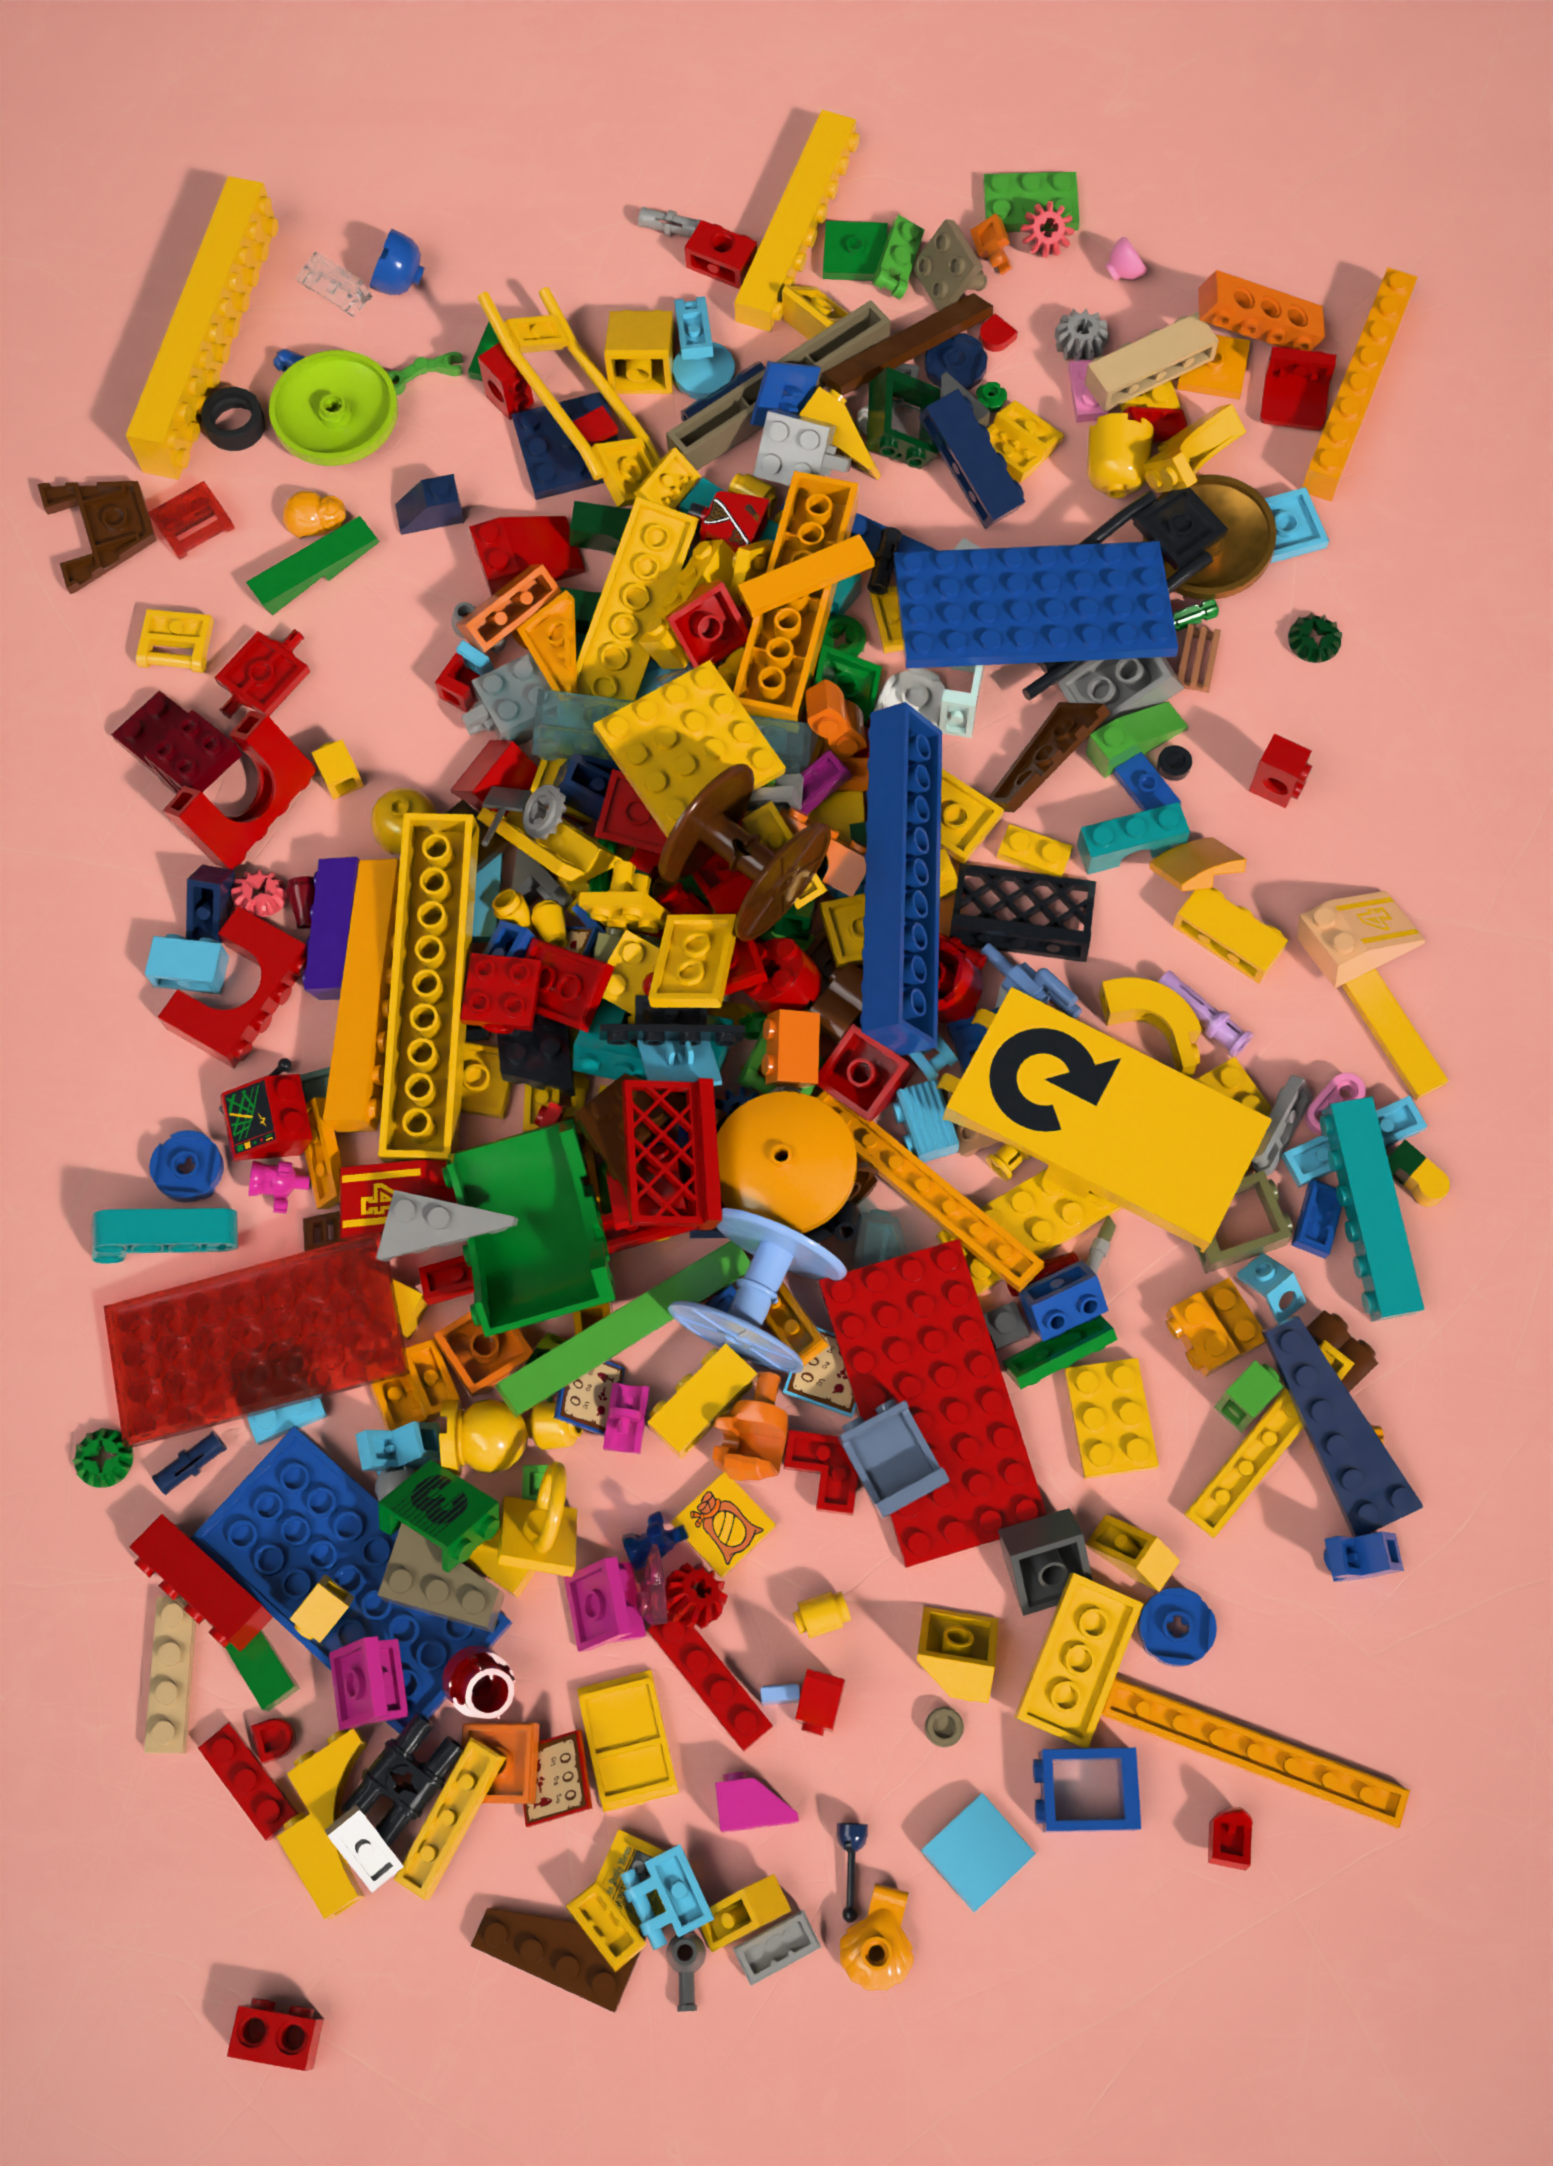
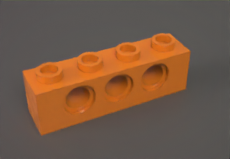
(1260, 312)

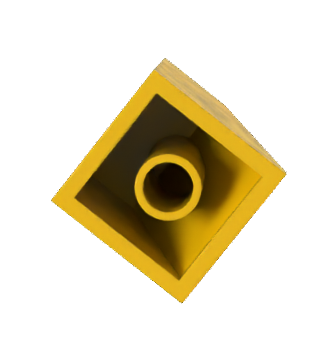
(640, 351)

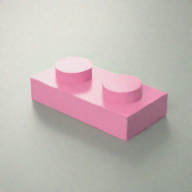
(1085, 405)

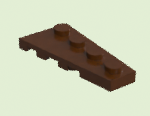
(1050, 746)
(555, 1953)

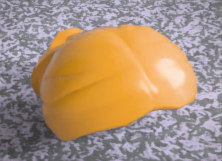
(312, 515)

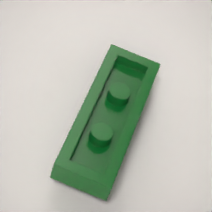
(1059, 1353)

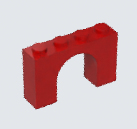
(281, 776)
(231, 1032)

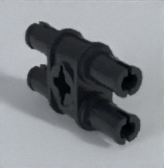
(399, 1758)

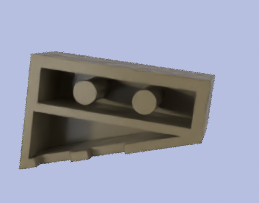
(418, 1582)

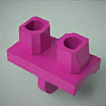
(626, 1418)

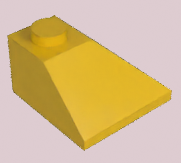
(959, 1652)

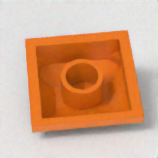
(481, 1359)

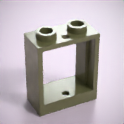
(1215, 1259)

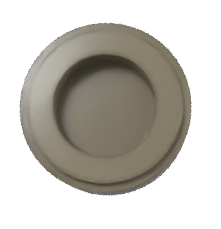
(944, 1727)

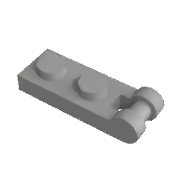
(1285, 1116)

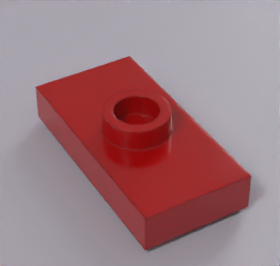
(1165, 421)

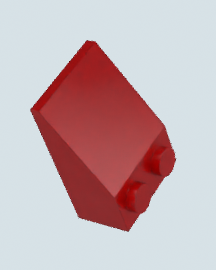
(514, 543)

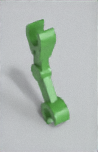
(421, 365)

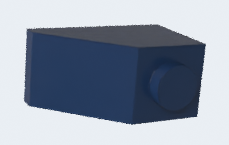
(430, 505)
(208, 902)

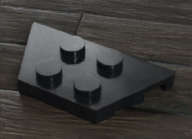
(538, 1056)

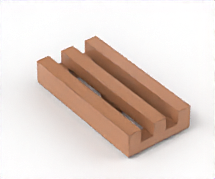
(1203, 635)

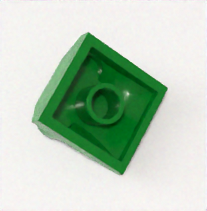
(851, 674)

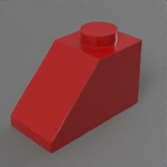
(819, 1702)

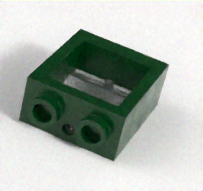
(894, 418)

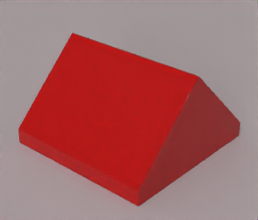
(498, 765)

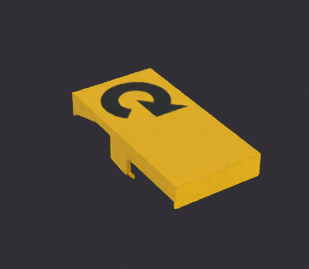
(1106, 1117)

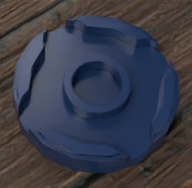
(960, 358)

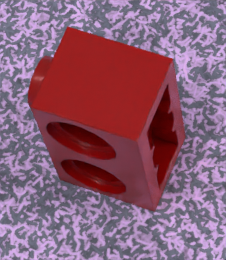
(274, 2046)

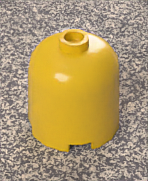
(1118, 454)

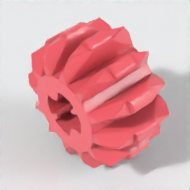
(1038, 221)

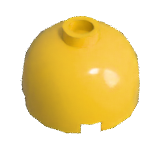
(388, 815)

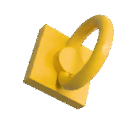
(540, 1532)

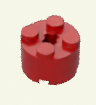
(790, 975)
(958, 985)

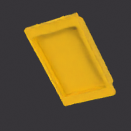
(627, 1741)

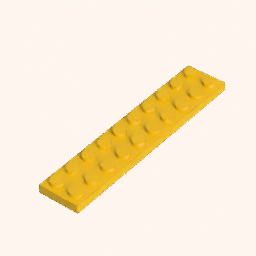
(639, 579)
(1048, 1216)

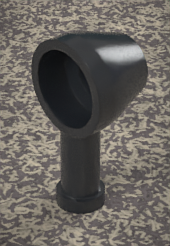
(848, 1215)

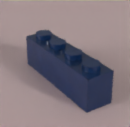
(972, 458)

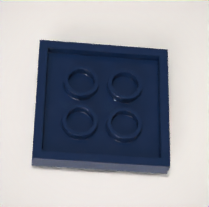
(549, 454)

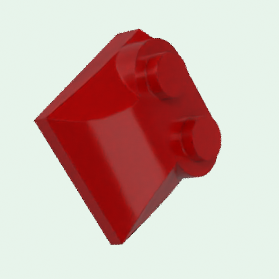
(708, 624)

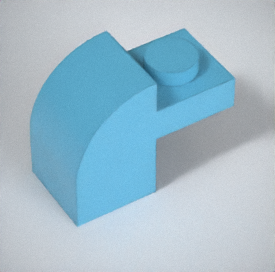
(405, 1446)

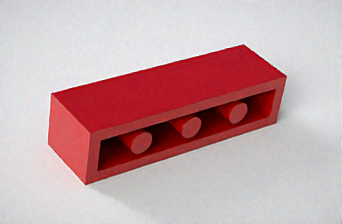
(200, 1582)

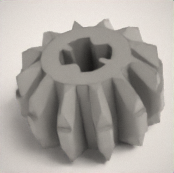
(1081, 335)

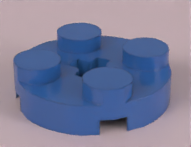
(199, 1182)
(1159, 1641)

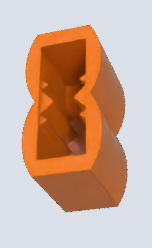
(835, 718)

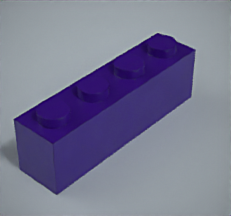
(330, 926)

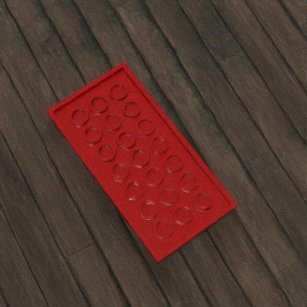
(921, 1337)

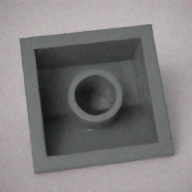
(1042, 1557)

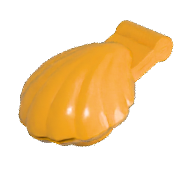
(882, 1928)

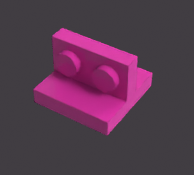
(604, 1604)
(368, 1682)

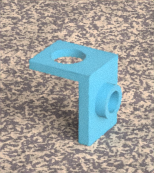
(1272, 1282)

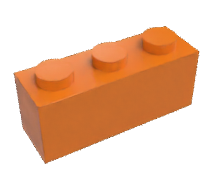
(508, 607)

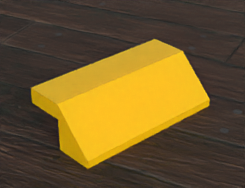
(566, 853)

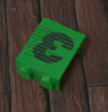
(442, 1511)

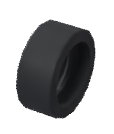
(228, 399)

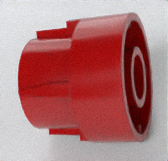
(466, 1669)

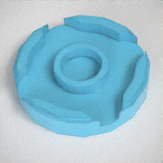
(705, 375)

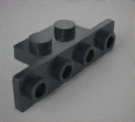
(672, 1024)

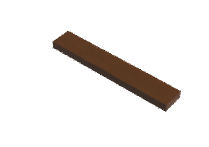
(907, 344)

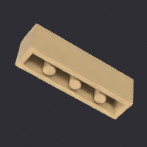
(1151, 361)

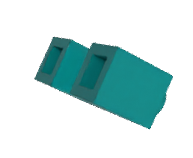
(1108, 842)

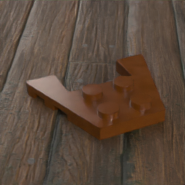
(113, 520)
(603, 1126)

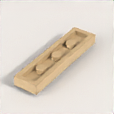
(170, 1678)

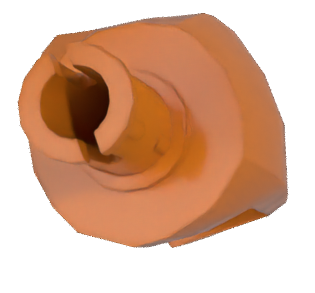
(753, 1434)

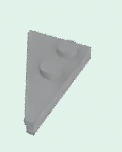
(423, 1222)

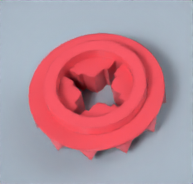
(263, 904)

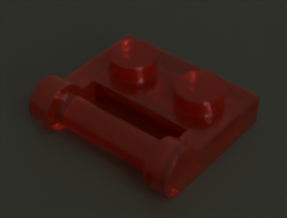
(186, 512)

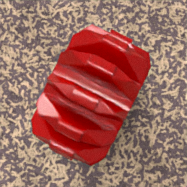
(694, 1595)

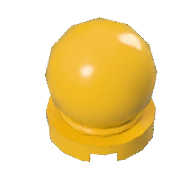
(481, 1436)

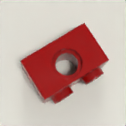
(720, 253)
(504, 382)
(1281, 771)

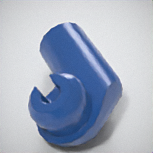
(285, 359)

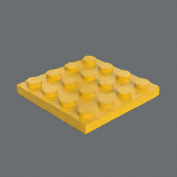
(684, 739)

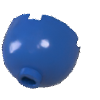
(397, 265)

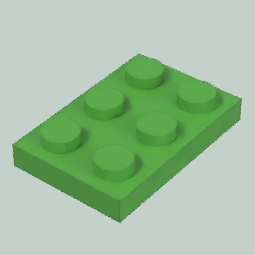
(1017, 193)

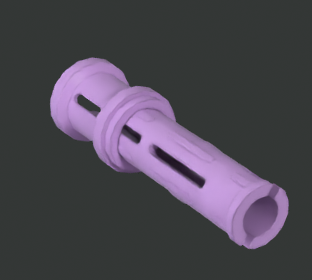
(1216, 1023)

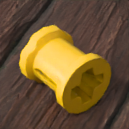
(1006, 1160)

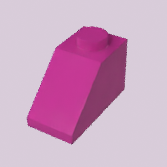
(749, 1805)

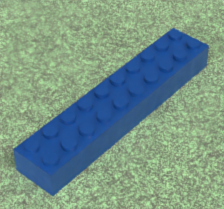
(902, 881)

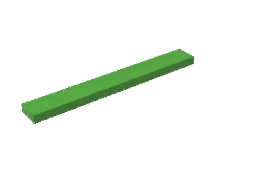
(620, 1329)

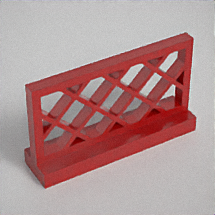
(702, 1148)

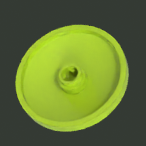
(333, 407)

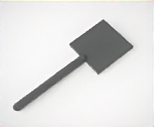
(503, 799)

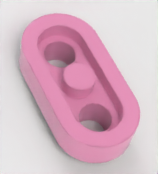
(1331, 1094)

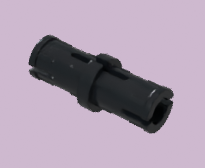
(884, 562)

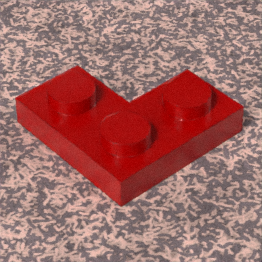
(826, 1457)

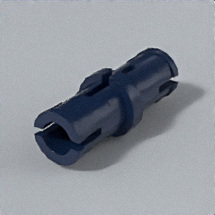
(169, 1477)

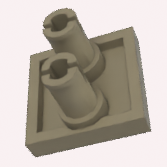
(948, 266)

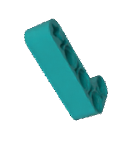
(161, 1231)

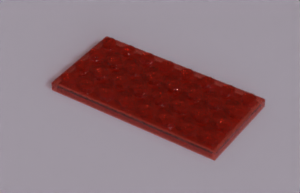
(254, 1340)

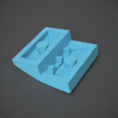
(978, 1852)

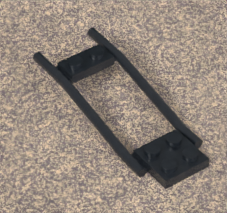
(1184, 531)

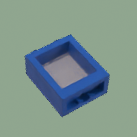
(1083, 1790)

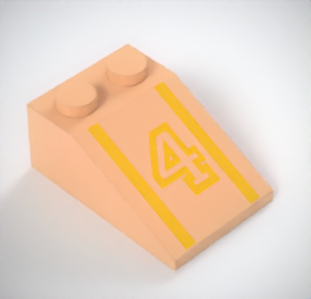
(1356, 935)

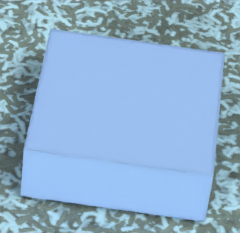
(780, 1694)

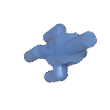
(1039, 985)

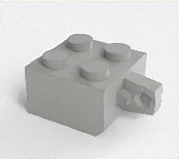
(799, 445)
(507, 700)

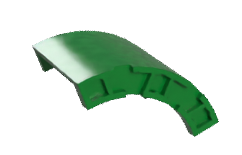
(558, 1248)

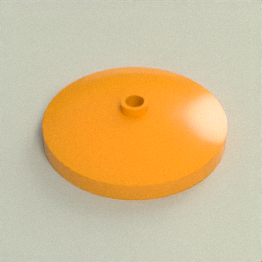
(805, 1186)

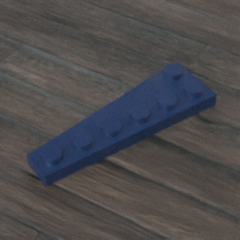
(1348, 1449)

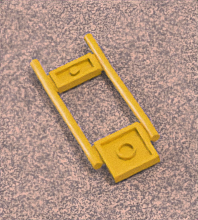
(619, 463)

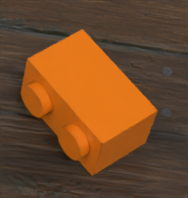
(791, 1048)

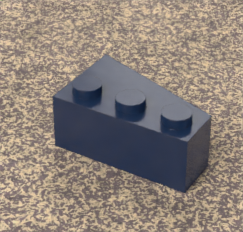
(585, 783)

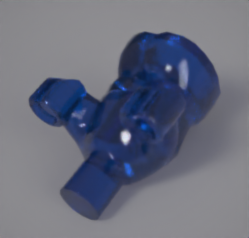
(639, 1546)

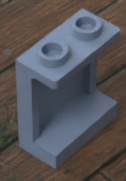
(891, 1457)

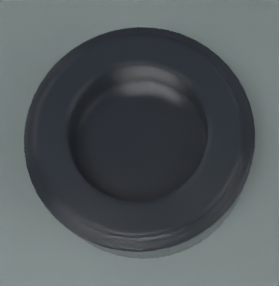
(1174, 763)

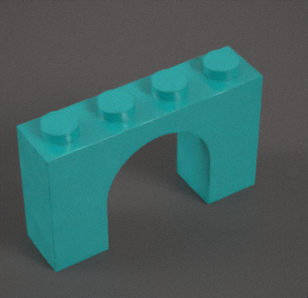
(612, 1061)

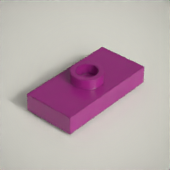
(822, 780)

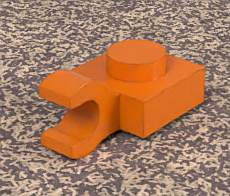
(990, 239)

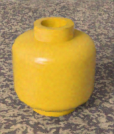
(548, 1431)

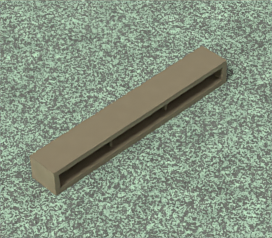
(728, 418)

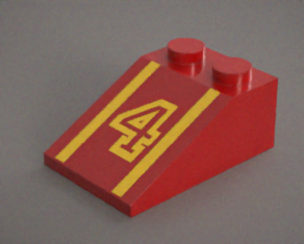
(368, 1192)

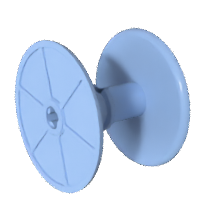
(775, 1252)

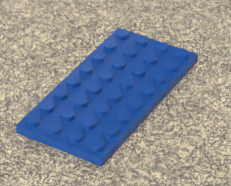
(1034, 604)
(311, 1519)

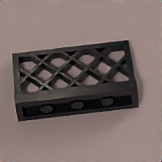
(1020, 933)

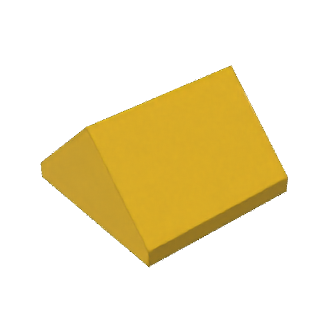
(810, 310)

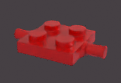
(262, 674)

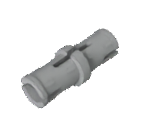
(650, 219)

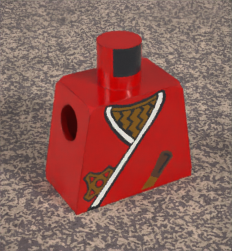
(732, 517)

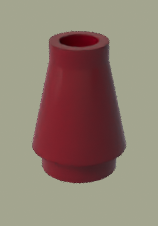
(301, 897)

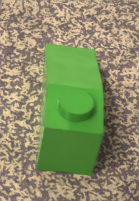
(1133, 734)

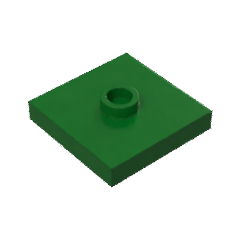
(853, 249)

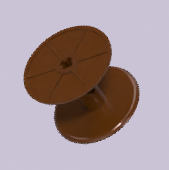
(712, 828)

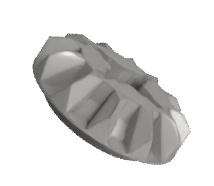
(534, 814)

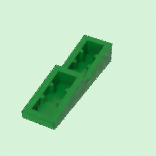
(322, 558)
(264, 1671)

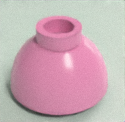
(1125, 261)

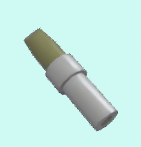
(1101, 1244)

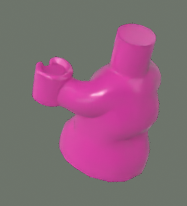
(276, 1181)

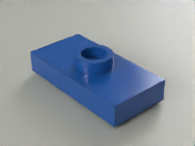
(1144, 783)
(1317, 1219)

